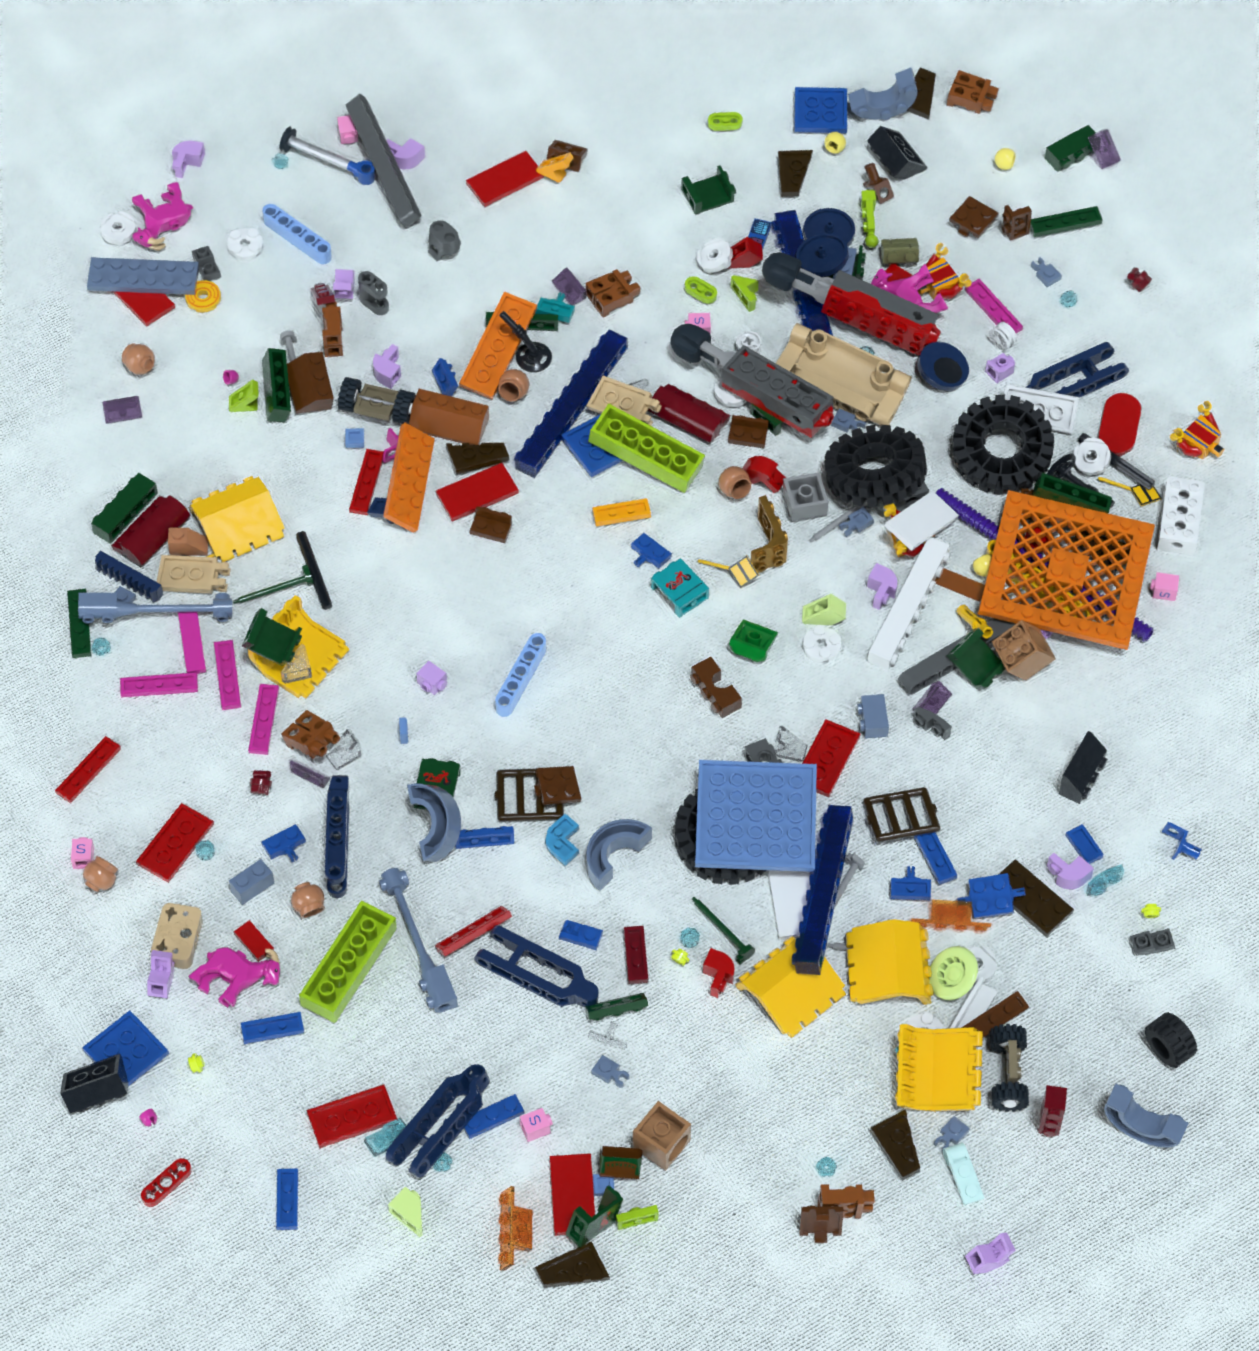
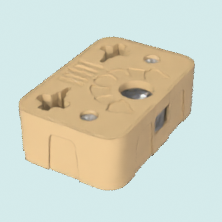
(172, 933)

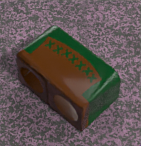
(620, 1162)

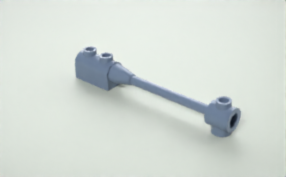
(107, 607)
(434, 979)

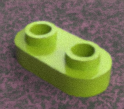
(725, 121)
(703, 291)

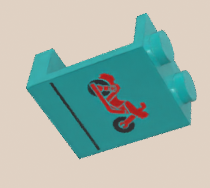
(681, 586)

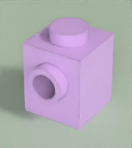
(431, 678)

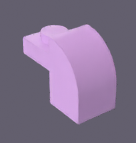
(186, 154)
(408, 155)
(344, 283)
(385, 368)
(884, 582)
(1071, 875)
(161, 974)
(992, 1255)

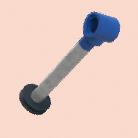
(362, 170)

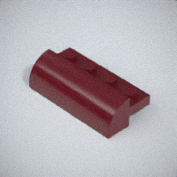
(689, 412)
(151, 529)

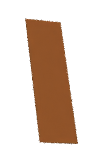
(961, 584)

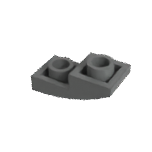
(207, 265)
(928, 719)
(1152, 943)

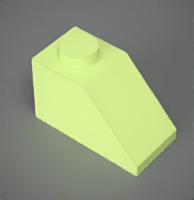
(824, 611)
(408, 1210)

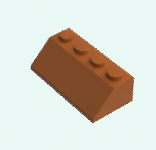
(449, 417)

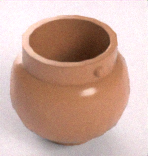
(138, 358)
(513, 385)
(735, 482)
(99, 874)
(308, 899)

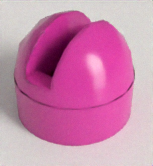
(230, 376)
(148, 1117)

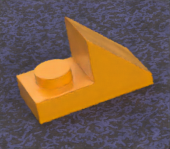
(555, 167)

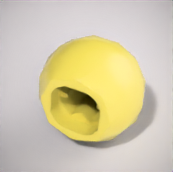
(835, 142)
(1005, 158)
(982, 565)

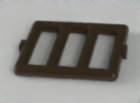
(521, 815)
(897, 832)

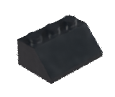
(896, 153)
(1083, 769)
(94, 1084)

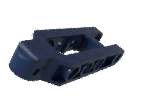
(1082, 362)
(337, 849)
(578, 992)
(463, 1084)

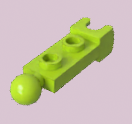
(868, 207)

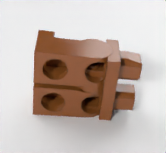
(972, 92)
(611, 291)
(332, 330)
(312, 736)
(852, 1199)

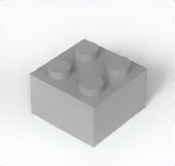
(805, 496)

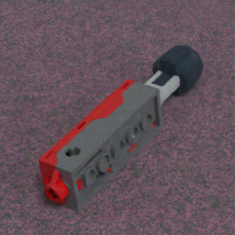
(858, 303)
(759, 381)

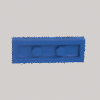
(485, 837)
(936, 857)
(272, 1027)
(494, 1116)
(287, 1199)

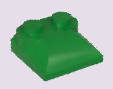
(752, 641)

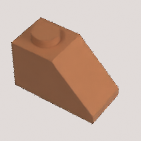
(187, 542)

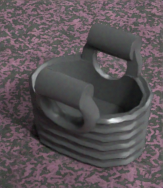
(444, 239)

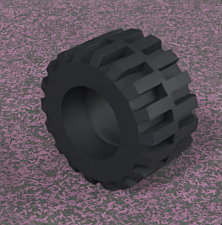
(1171, 1040)

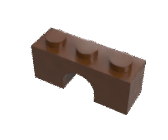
(722, 700)

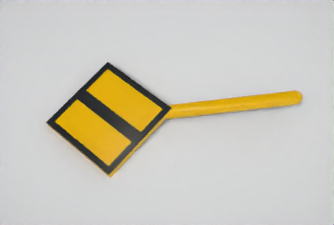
(1141, 493)
(742, 571)

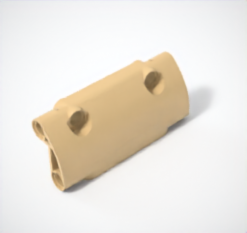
(846, 373)

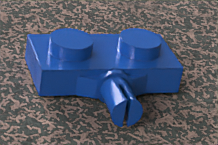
(650, 551)
(284, 843)
(910, 887)

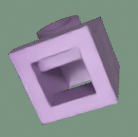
(1000, 367)

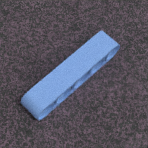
(297, 234)
(517, 682)

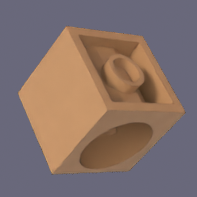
(1023, 650)
(662, 1135)

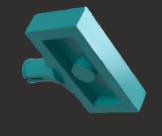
(556, 307)

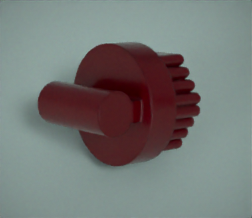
(1140, 280)
(260, 783)

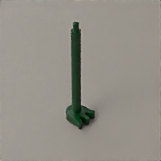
(306, 578)
(744, 952)

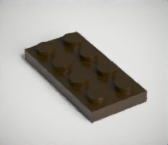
(1040, 904)

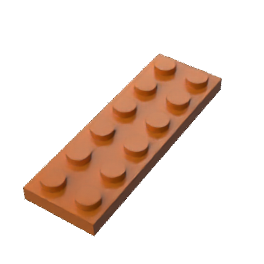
(497, 346)
(409, 477)

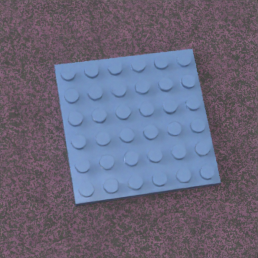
(756, 815)

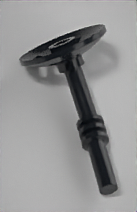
(532, 352)
(1065, 472)

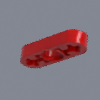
(151, 1187)

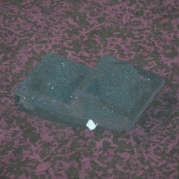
(1099, 884)
(381, 1140)

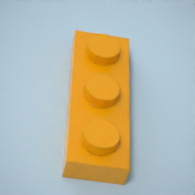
(621, 512)

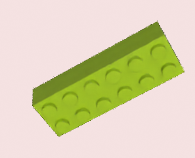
(646, 448)
(348, 961)

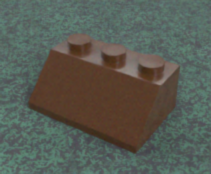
(309, 383)

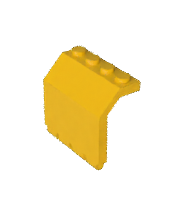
(238, 518)
(320, 646)
(889, 961)
(788, 995)
(939, 1068)

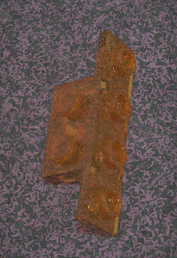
(951, 913)
(514, 1228)

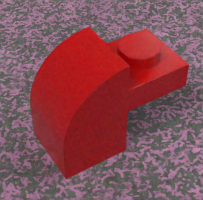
(764, 469)
(721, 968)

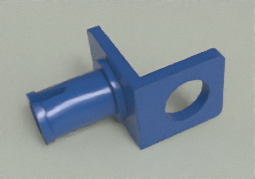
(1182, 846)

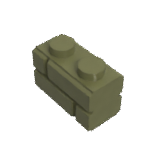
(899, 251)

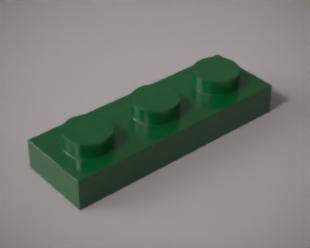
(616, 1006)

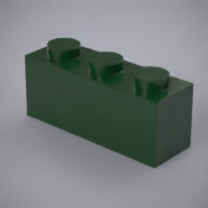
(1070, 149)

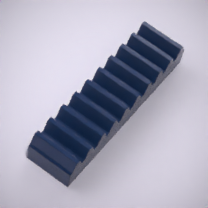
(128, 576)

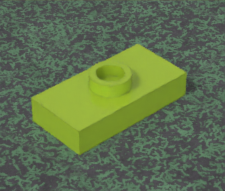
(637, 1216)

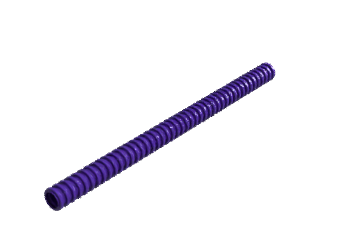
(990, 529)

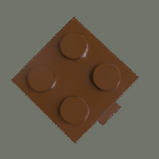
(973, 217)
(557, 785)
(821, 1221)

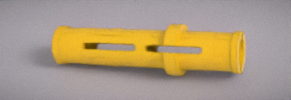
(974, 620)

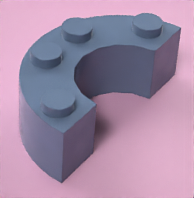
(885, 103)
(444, 820)
(609, 838)
(1143, 1124)

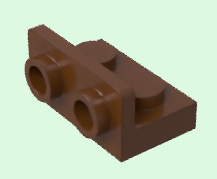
(559, 148)
(1017, 222)
(748, 431)
(491, 524)

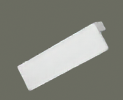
(976, 1004)

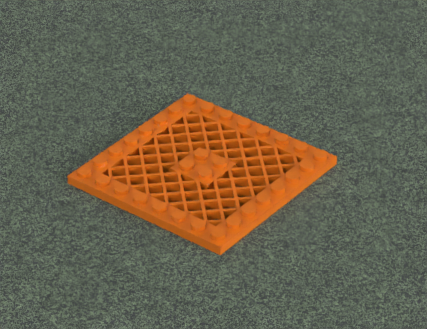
(1067, 569)

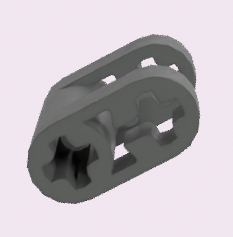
(368, 295)

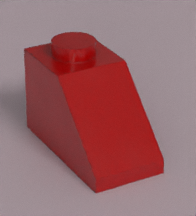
(746, 253)

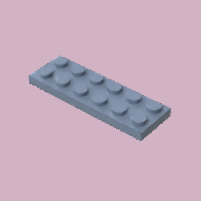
(143, 276)

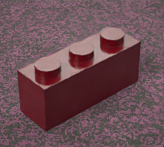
(1052, 1110)

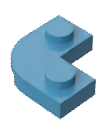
(557, 839)

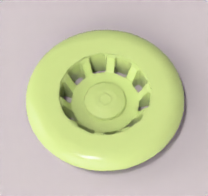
(958, 976)

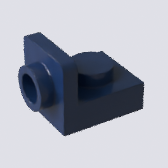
(377, 508)

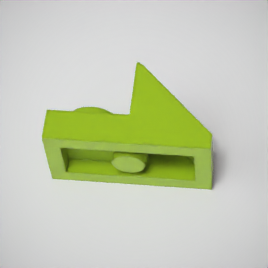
(745, 290)
(245, 398)

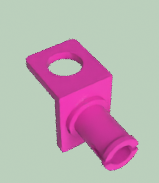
(392, 439)

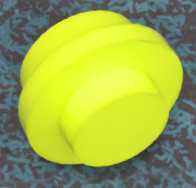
(1151, 911)
(680, 956)
(196, 1063)

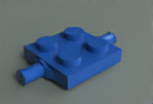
(992, 896)

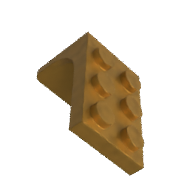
(776, 550)

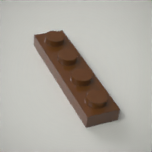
(999, 1014)

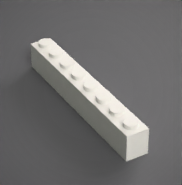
(908, 604)

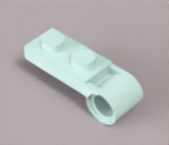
(963, 1173)

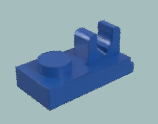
(445, 377)
(581, 934)

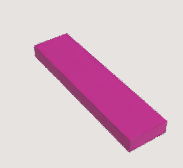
(992, 305)
(192, 642)
(227, 675)
(159, 684)
(263, 719)

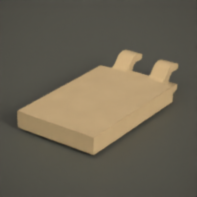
(624, 397)
(192, 574)

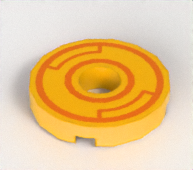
(207, 304)

